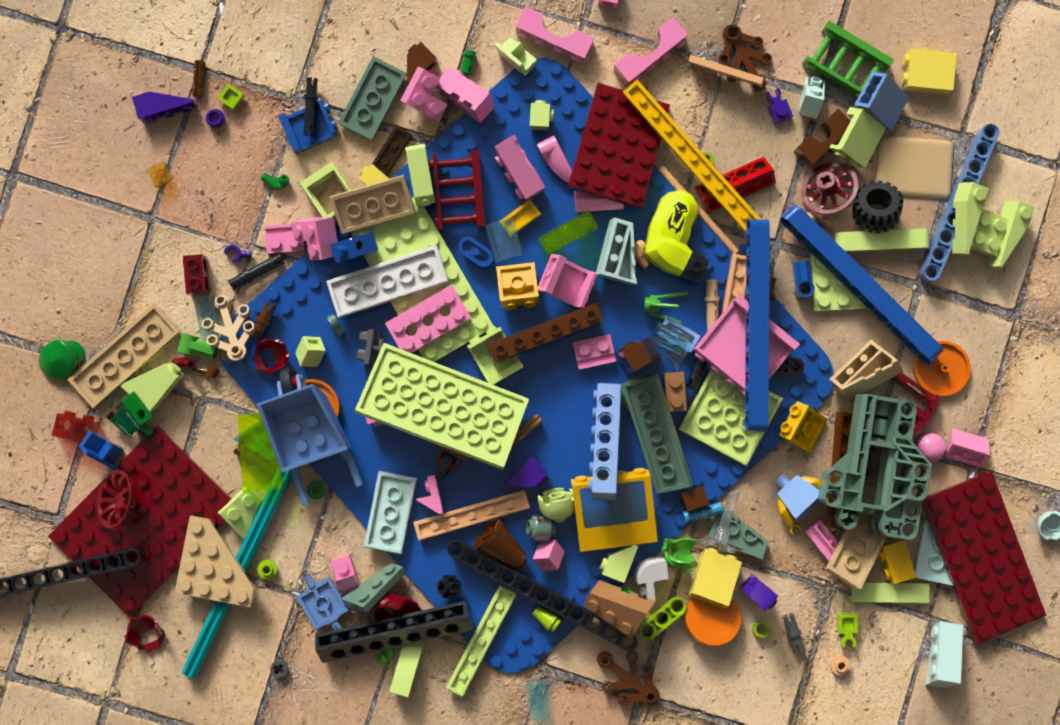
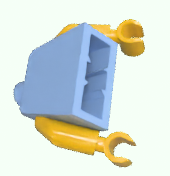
(797, 498)

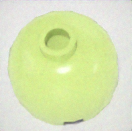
(557, 504)

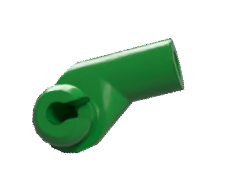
(275, 183)

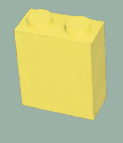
(929, 71)
(715, 578)

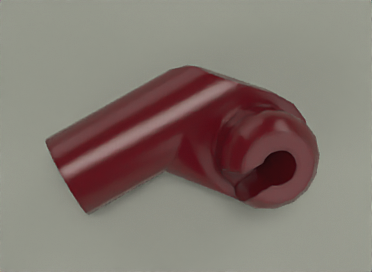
(186, 362)

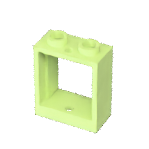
(319, 177)

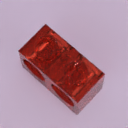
(75, 431)

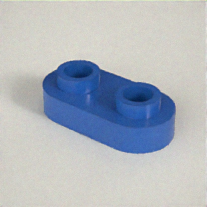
(476, 252)

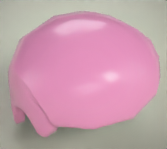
(931, 446)

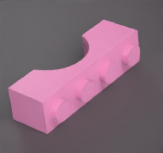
(575, 46)
(632, 67)

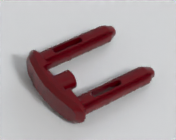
(923, 417)

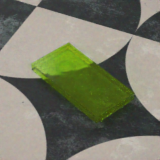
(258, 461)

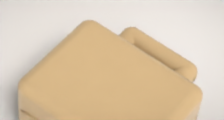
(916, 166)

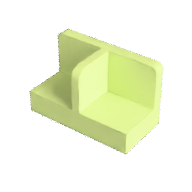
(516, 56)

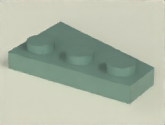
(374, 588)

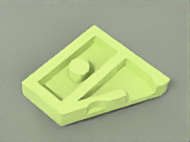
(241, 512)

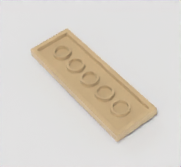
(124, 355)

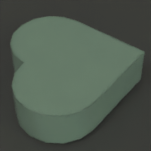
(336, 325)

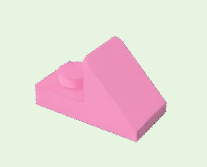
(434, 500)
(345, 574)

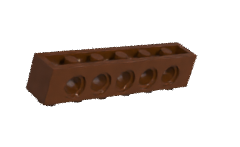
(544, 333)

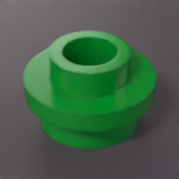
(322, 487)

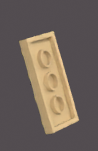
(372, 204)
(856, 553)

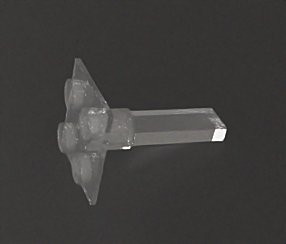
(722, 531)

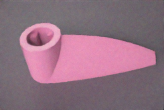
(555, 158)

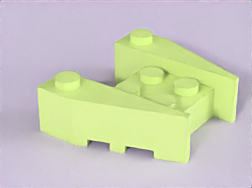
(984, 230)

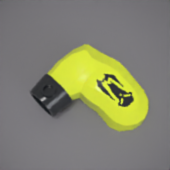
(669, 235)

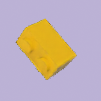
(896, 561)

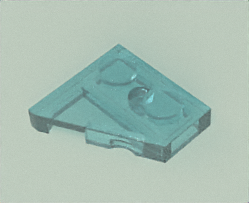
(671, 343)

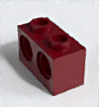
(196, 275)

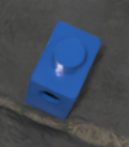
(347, 248)

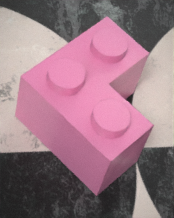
(419, 94)
(318, 233)

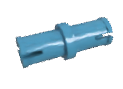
(703, 512)

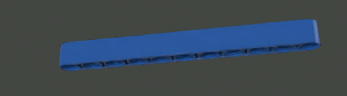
(861, 284)
(757, 326)

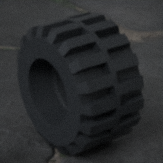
(879, 194)

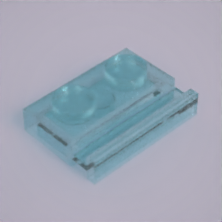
(504, 239)

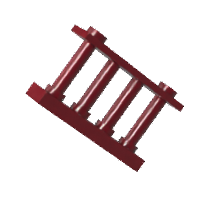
(473, 180)

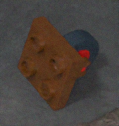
(447, 461)

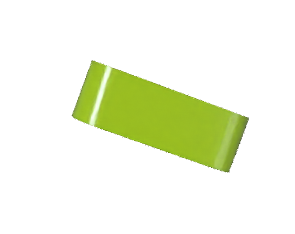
(665, 608)

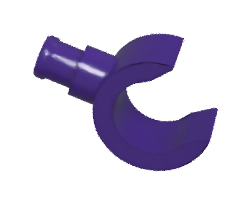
(241, 253)

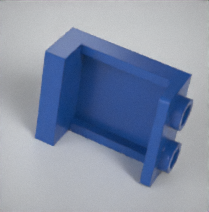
(294, 128)

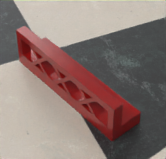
(744, 186)

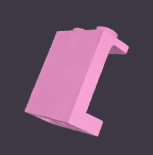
(567, 281)

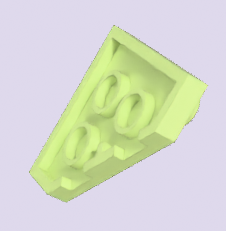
(829, 291)

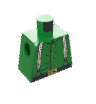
(131, 416)

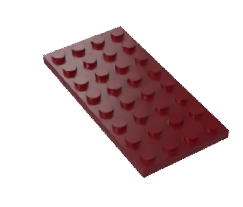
(983, 557)

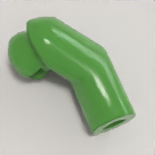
(385, 656)

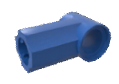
(802, 277)

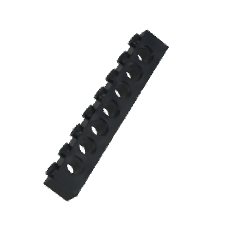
(393, 632)

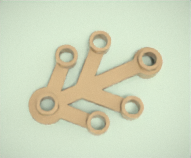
(230, 329)

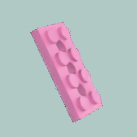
(416, 314)

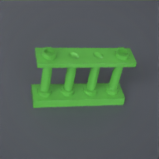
(848, 42)

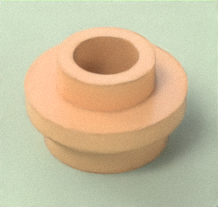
(840, 659)

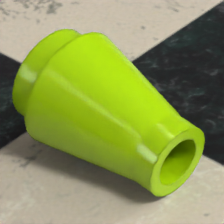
(547, 618)

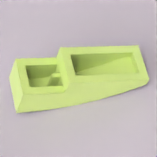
(406, 668)

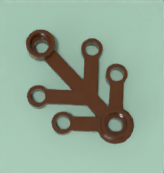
(743, 54)
(631, 680)

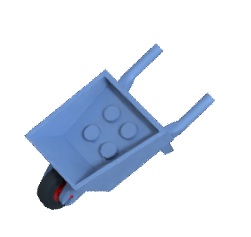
(303, 428)

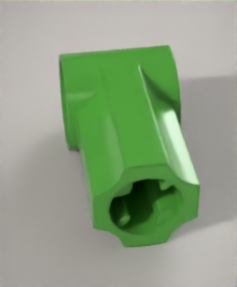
(194, 346)

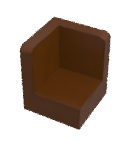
(694, 498)

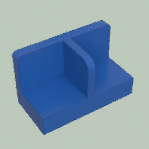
(101, 449)

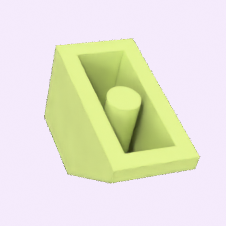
(618, 563)

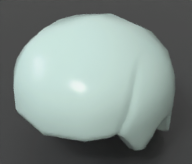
(1049, 525)

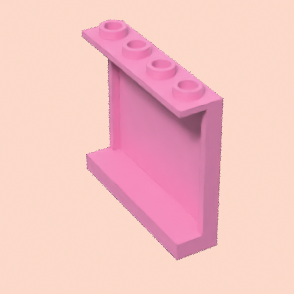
(725, 344)

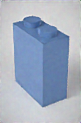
(882, 99)

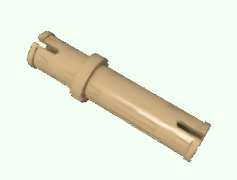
(711, 302)

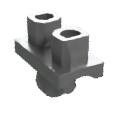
(373, 346)

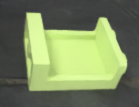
(859, 138)
(492, 372)

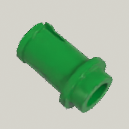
(468, 62)

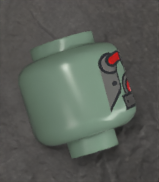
(540, 528)

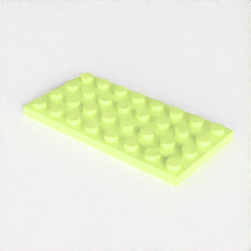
(417, 233)
(442, 406)

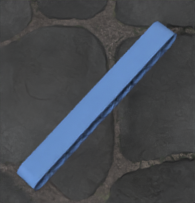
(944, 226)

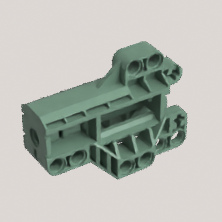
(896, 451)

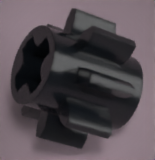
(449, 587)

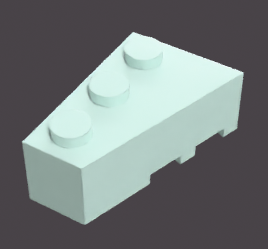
(618, 253)
(945, 655)

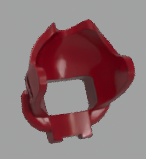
(279, 352)
(142, 624)

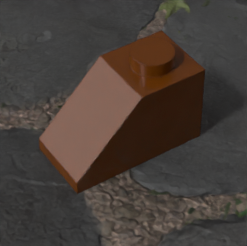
(421, 57)

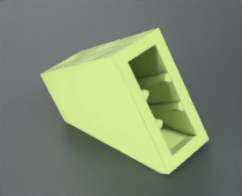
(420, 175)
(155, 384)

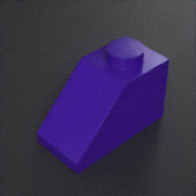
(528, 475)

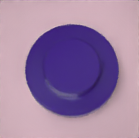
(215, 118)

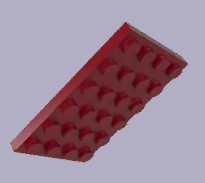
(615, 150)

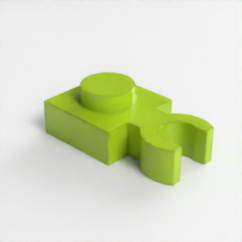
(847, 625)

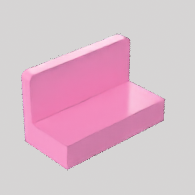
(968, 448)

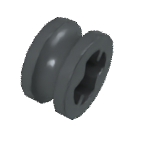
(277, 662)

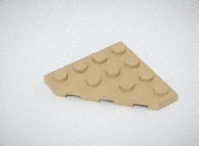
(210, 568)

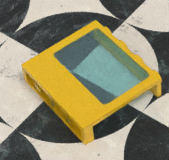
(618, 522)

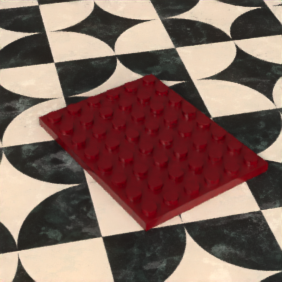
(167, 492)

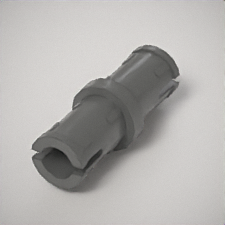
(793, 633)

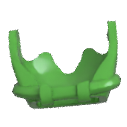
(681, 555)

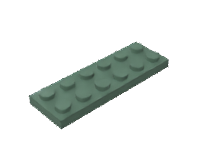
(657, 434)

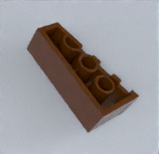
(637, 355)

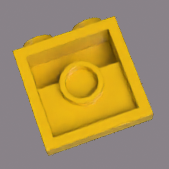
(517, 285)
(803, 426)

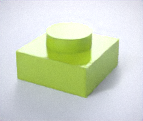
(231, 96)

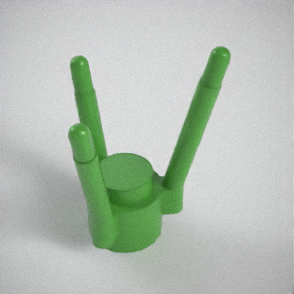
(653, 304)

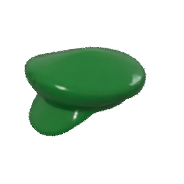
(60, 358)

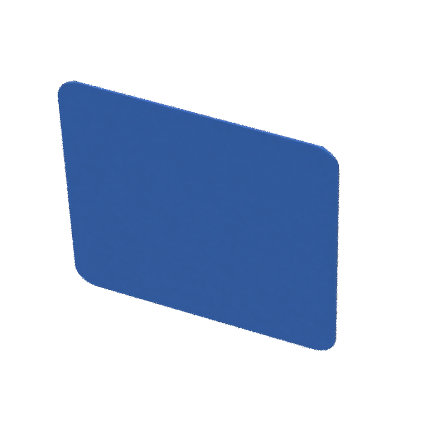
(549, 375)

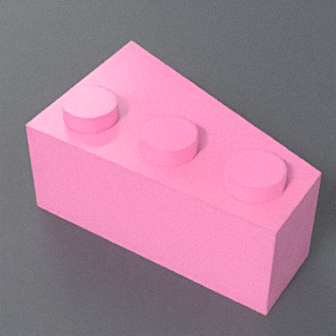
(465, 94)
(518, 169)

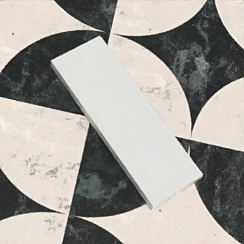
(387, 281)

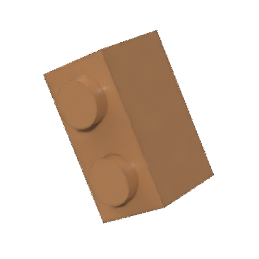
(675, 391)

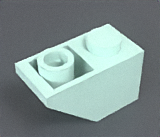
(812, 97)

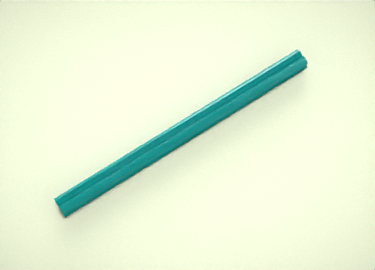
(245, 557)

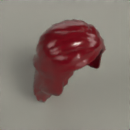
(393, 605)

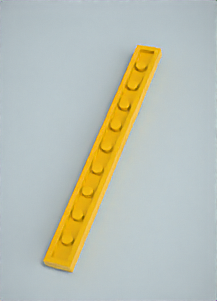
(689, 154)

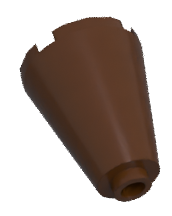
(500, 545)

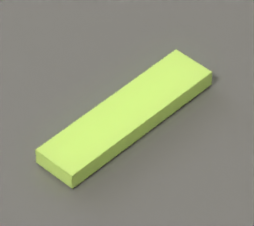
(890, 592)

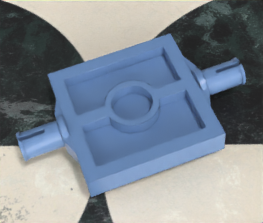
(322, 602)

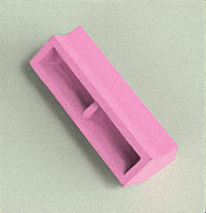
(589, 202)
(822, 538)

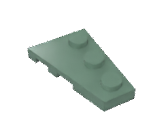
(742, 537)

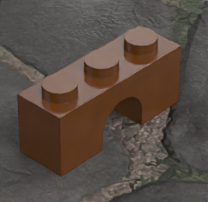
(812, 150)

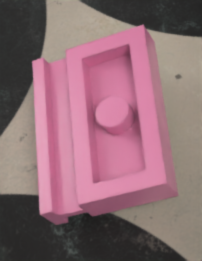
(281, 240)
(594, 351)

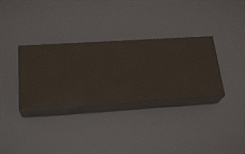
(392, 150)

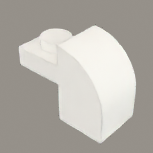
(648, 572)

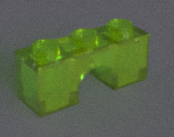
(568, 233)

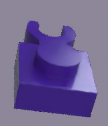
(779, 110)

